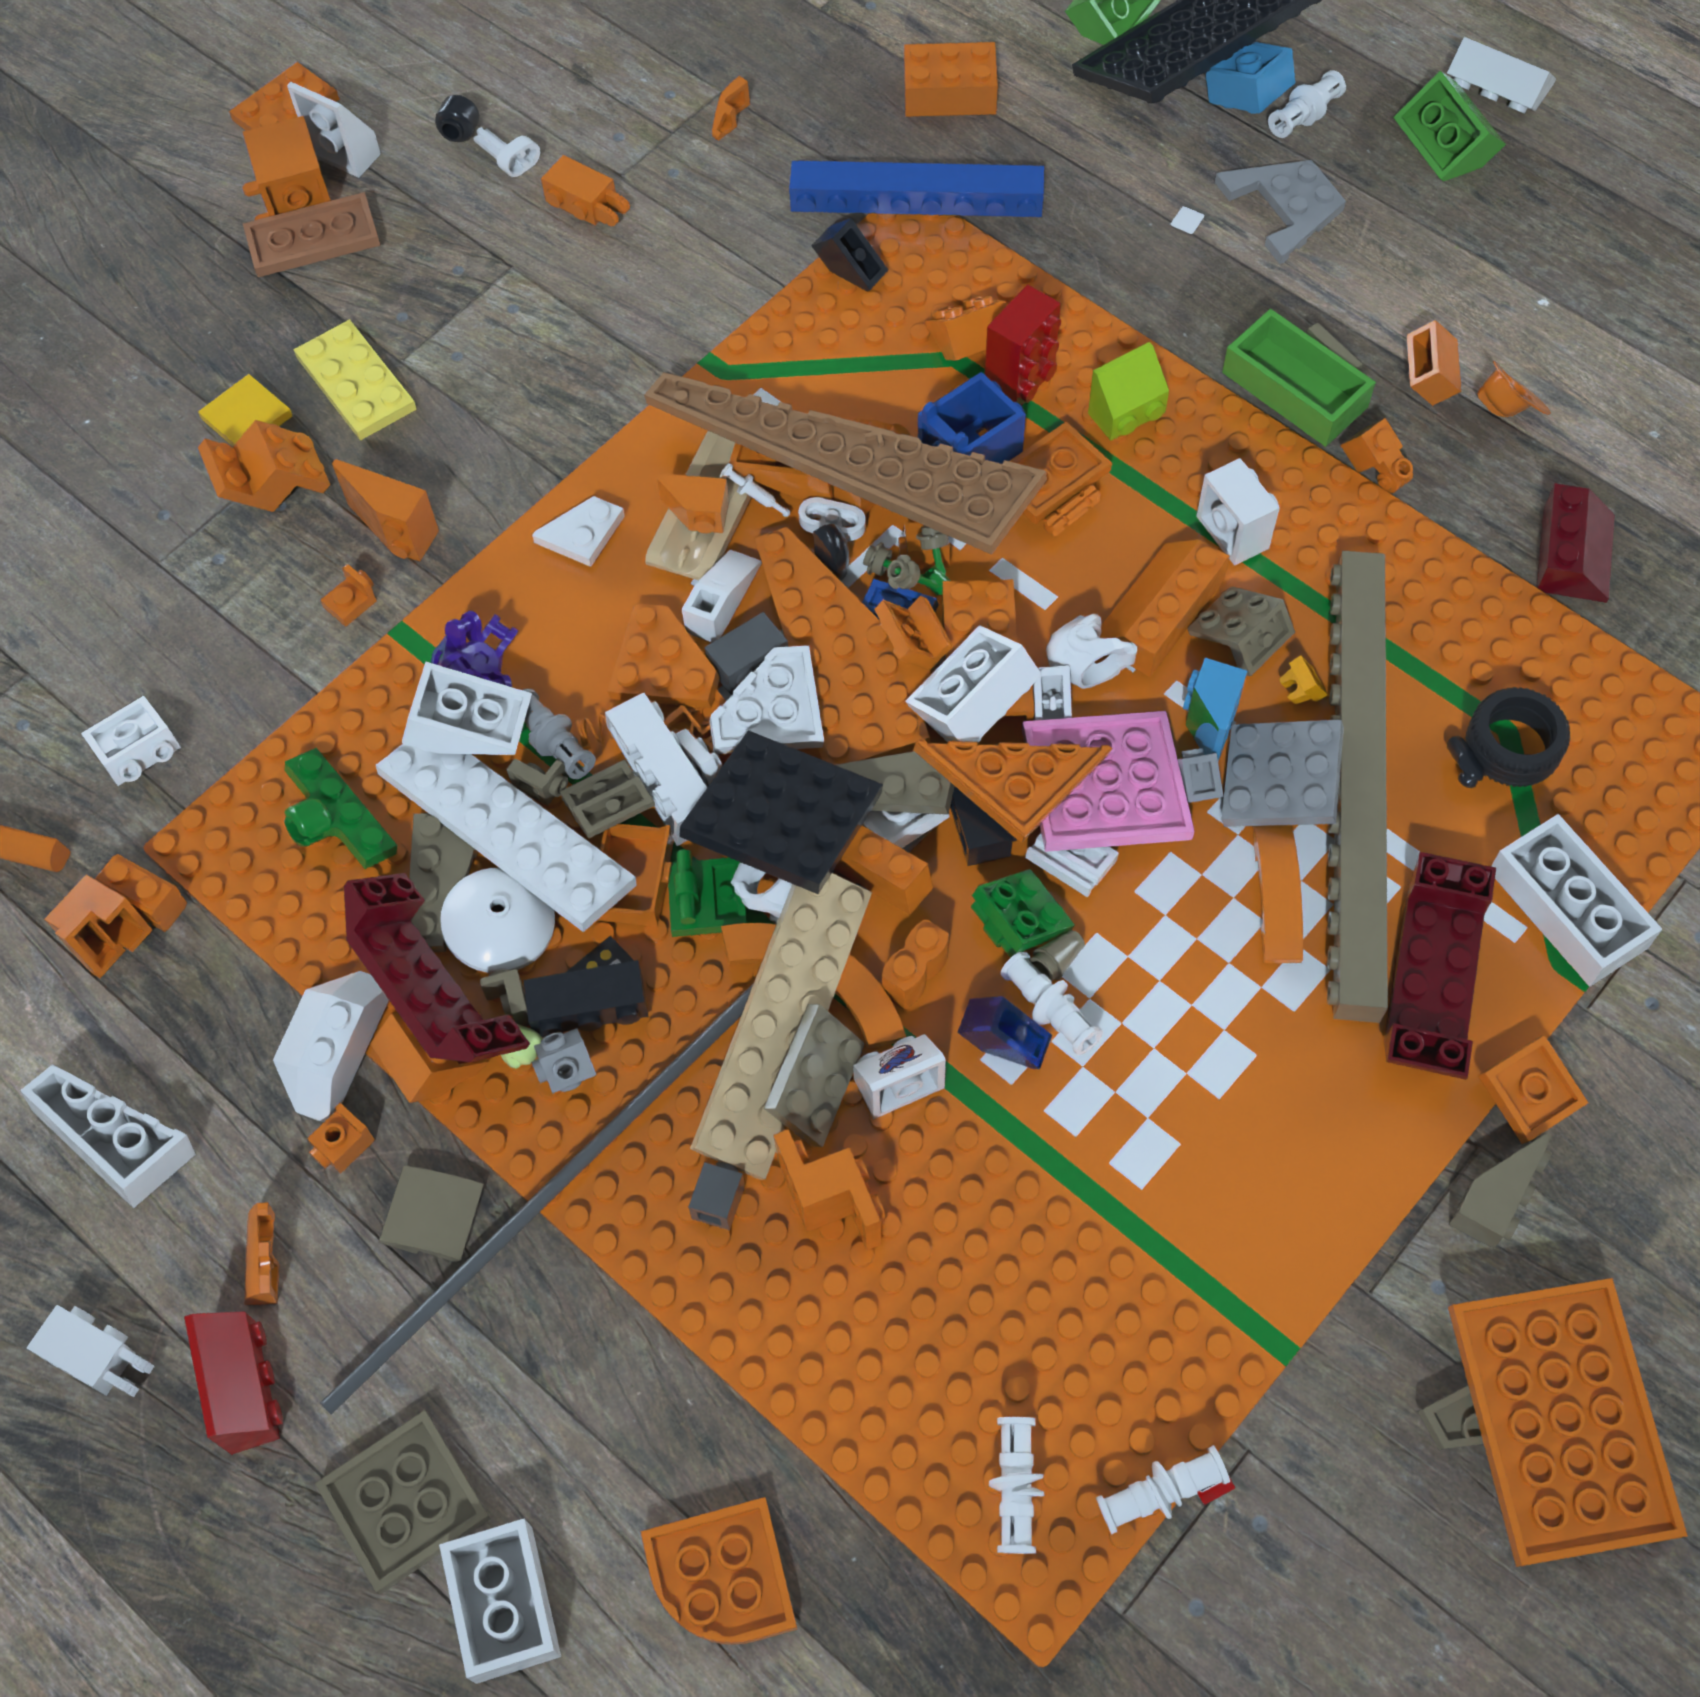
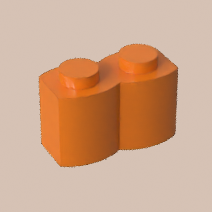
(919, 961)

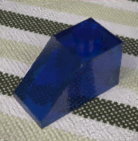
(1004, 1031)

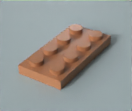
(311, 234)

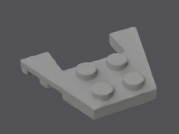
(1295, 192)

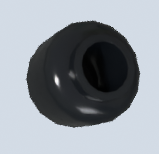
(457, 118)

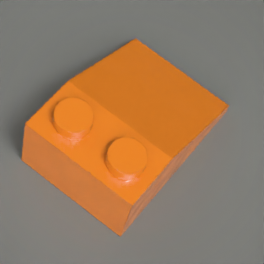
(778, 475)
(390, 508)

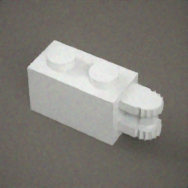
(87, 1352)

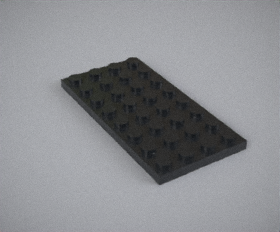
(1182, 44)

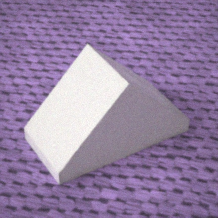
(1052, 693)

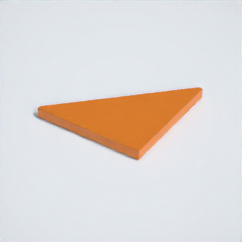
(1014, 780)

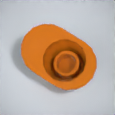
(1507, 396)

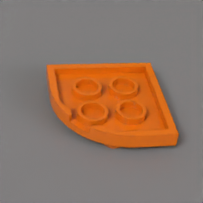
(722, 1574)

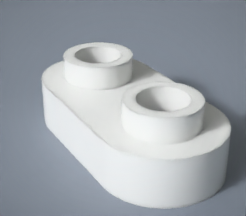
(832, 513)

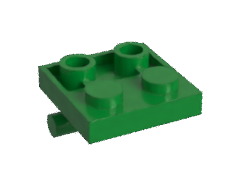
(703, 895)
(1019, 912)

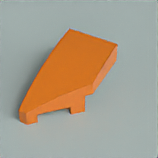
(731, 102)

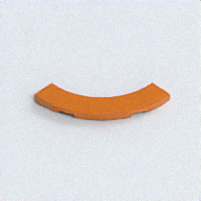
(857, 986)

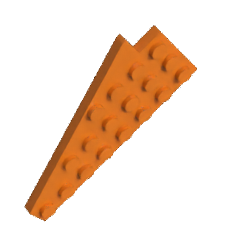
(853, 661)

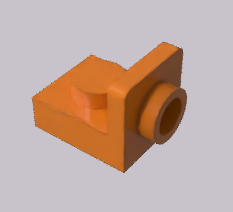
(350, 597)

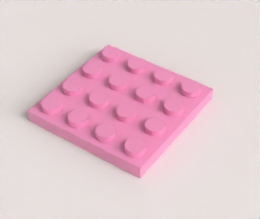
(1130, 795)

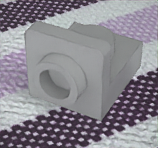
(1200, 775)

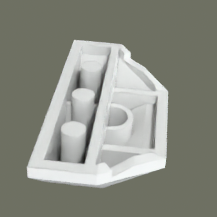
(328, 1042)

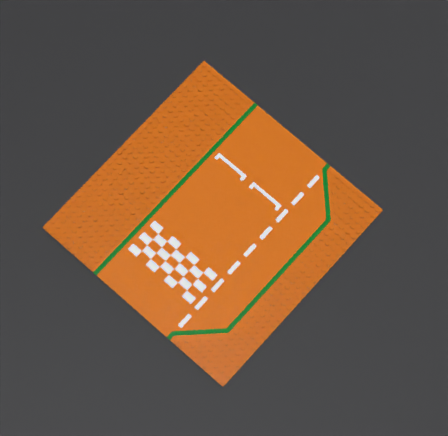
(1067, 1239)

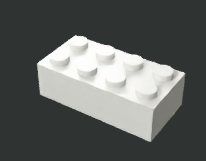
(1574, 900)

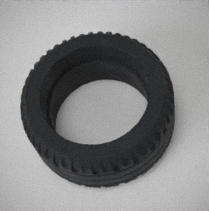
(1532, 710)

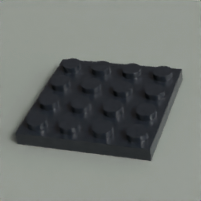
(781, 811)

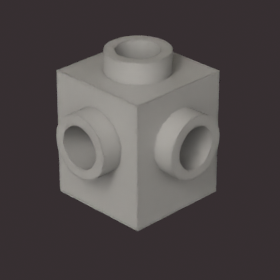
(563, 1061)

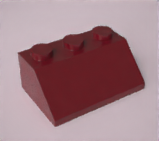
(1576, 544)

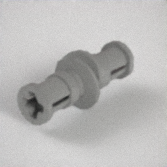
(552, 737)

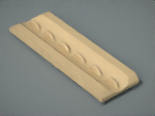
(690, 551)

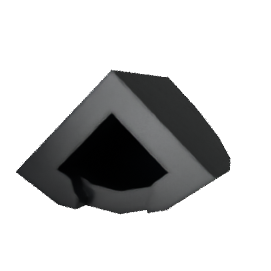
(832, 549)

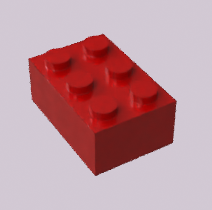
(1023, 344)

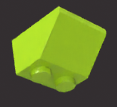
(1128, 392)

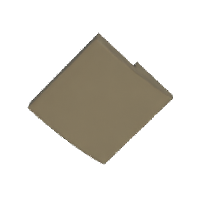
(607, 798)
(431, 1213)

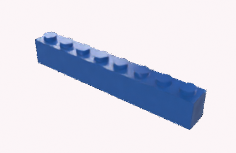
(916, 188)

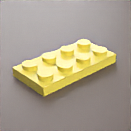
(355, 379)

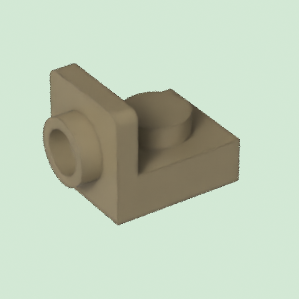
(535, 783)
(509, 987)

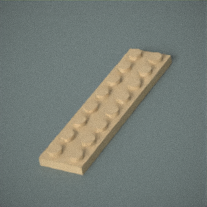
(797, 970)

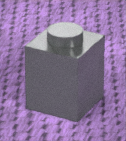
(717, 1195)

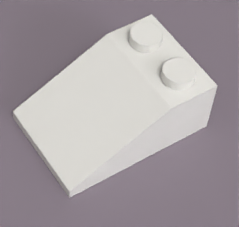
(335, 131)
(465, 714)

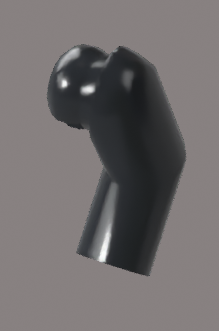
(1467, 761)

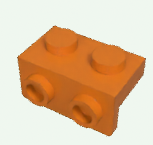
(914, 632)

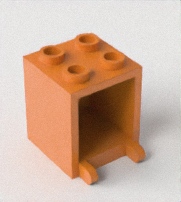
(284, 167)

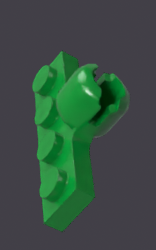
(333, 811)

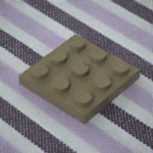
(402, 1501)

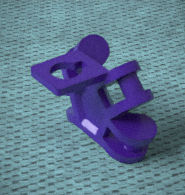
(475, 656)

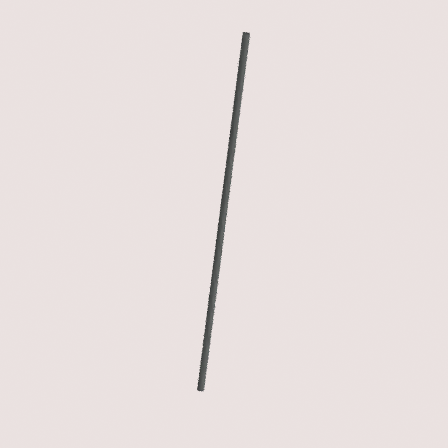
(540, 1200)

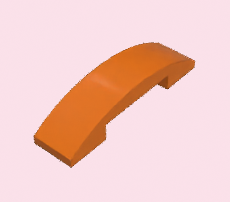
(1280, 894)

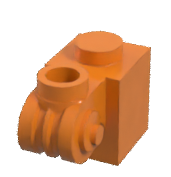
(1379, 448)

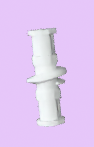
(1307, 104)
(1051, 1004)
(1016, 1485)
(1163, 1489)

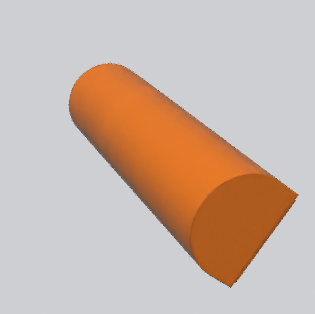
(32, 849)

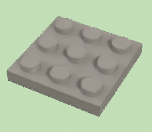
(1283, 773)

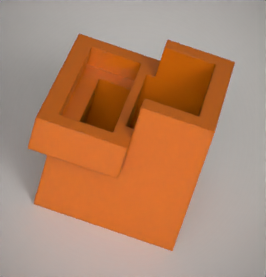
(97, 925)

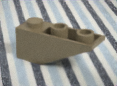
(1494, 1196)

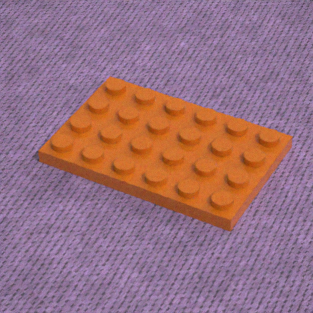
(1566, 1422)

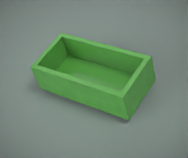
(1298, 377)

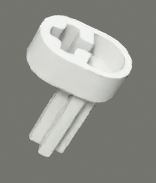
(512, 157)

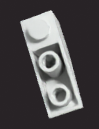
(718, 595)

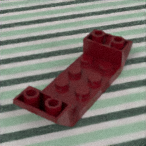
(1438, 965)
(413, 976)

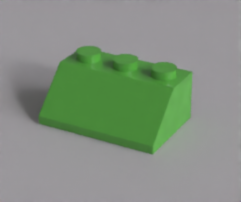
(1108, 18)
(1448, 128)

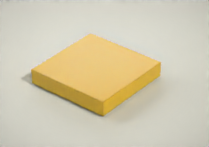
(242, 405)

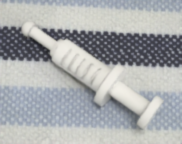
(749, 487)

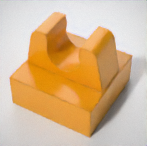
(1307, 681)

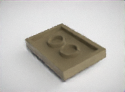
(814, 1075)

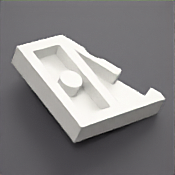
(582, 530)

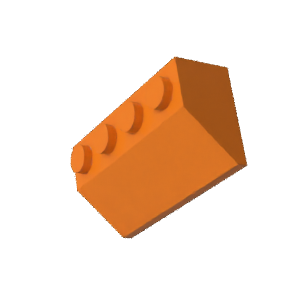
(1166, 600)

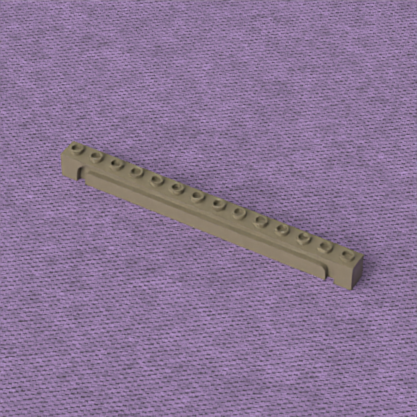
(1360, 829)

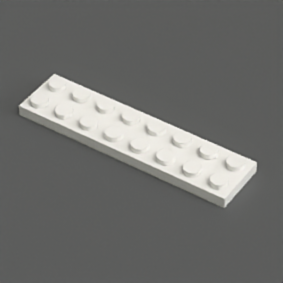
(511, 831)

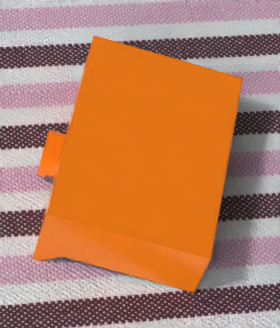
(647, 856)

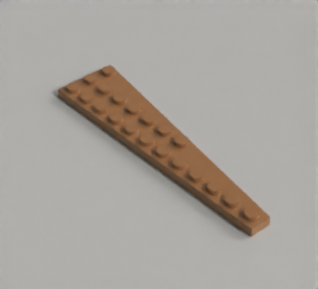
(926, 483)

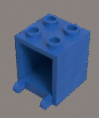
(969, 410)

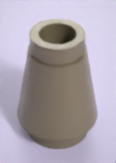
(1057, 955)

